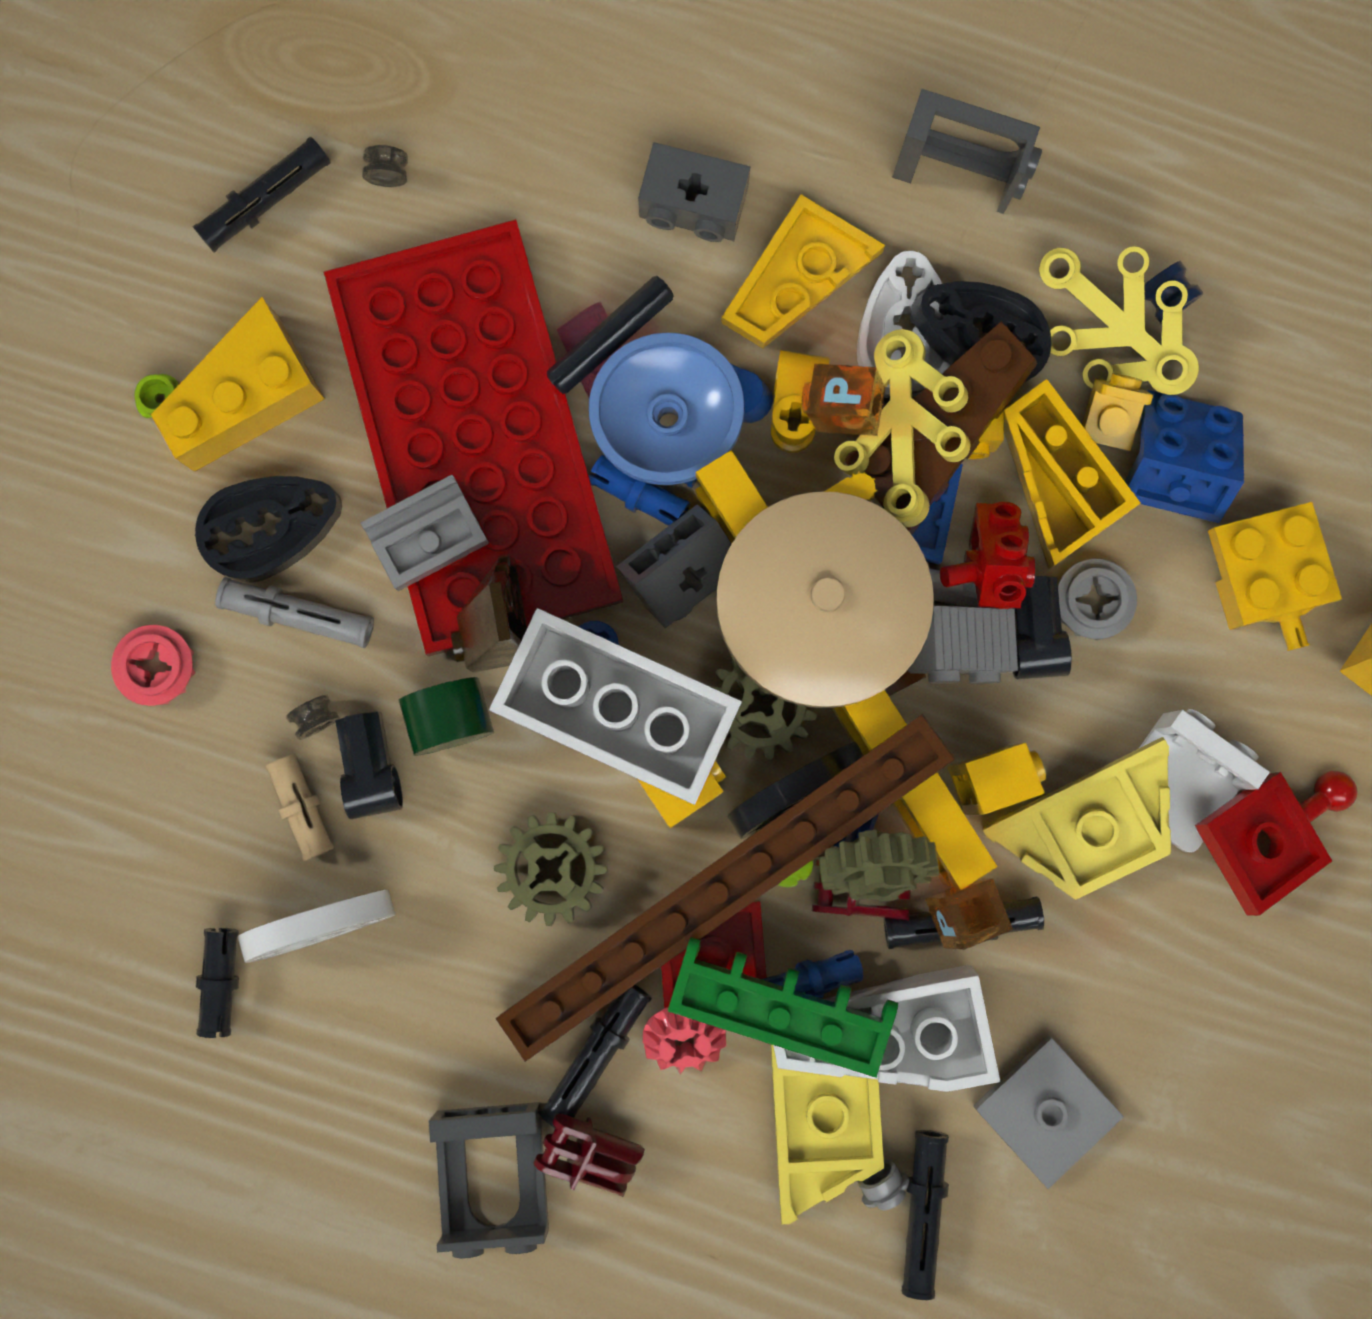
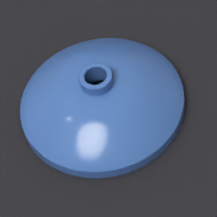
(658, 378)

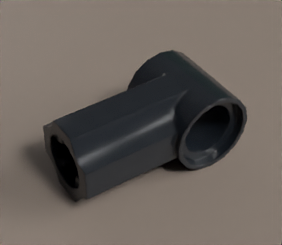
(1041, 643)
(370, 779)

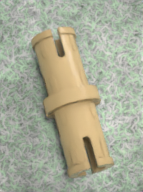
(299, 807)

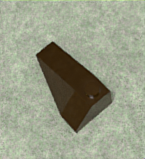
(491, 620)

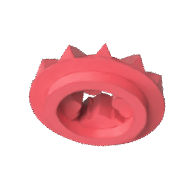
(142, 645)
(666, 1027)

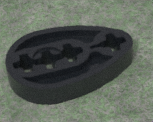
(970, 302)
(249, 502)
(786, 792)

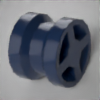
(1171, 295)

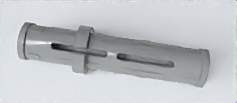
(275, 607)

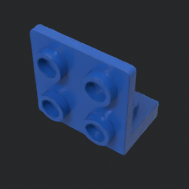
(1188, 457)

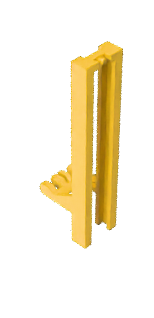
(929, 807)

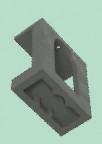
(1009, 167)
(460, 1228)

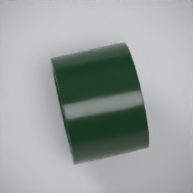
(446, 716)

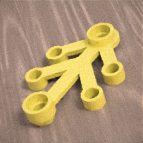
(1125, 326)
(901, 416)

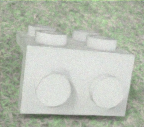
(1201, 772)

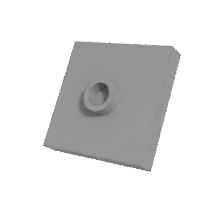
(1048, 1111)

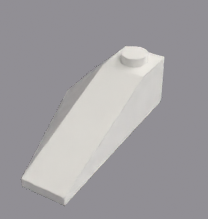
(936, 1037)

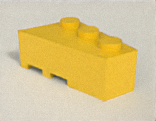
(237, 391)
(1062, 473)

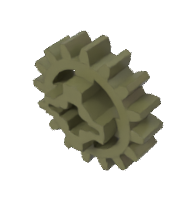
(773, 725)
(534, 851)
(879, 865)

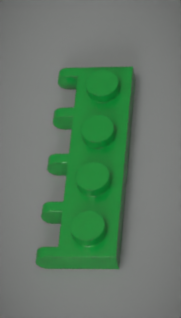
(782, 1014)

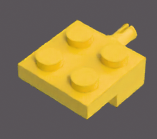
(1274, 570)

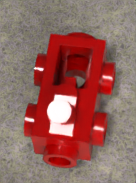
(995, 558)

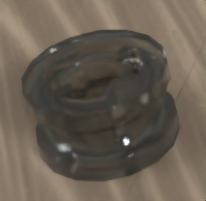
(385, 166)
(312, 717)

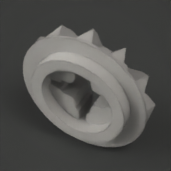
(1109, 582)

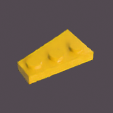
(797, 271)

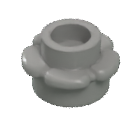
(885, 1187)

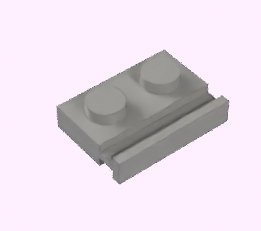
(424, 533)

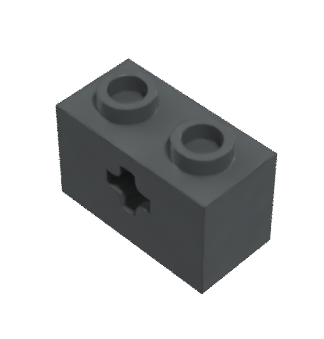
(675, 175)
(678, 566)

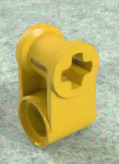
(791, 375)

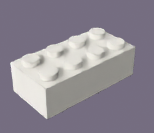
(615, 706)

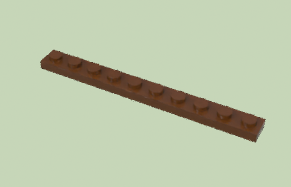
(726, 886)

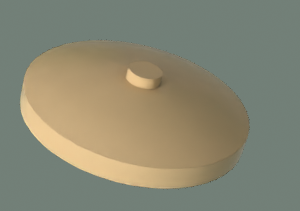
(824, 599)

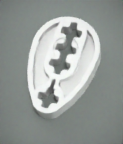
(888, 304)
(315, 926)

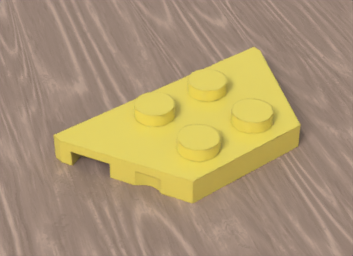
(1095, 824)
(824, 1136)

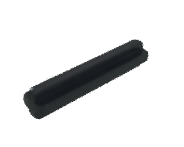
(610, 334)

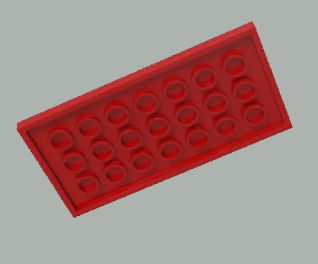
(457, 385)

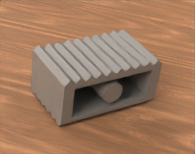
(969, 643)

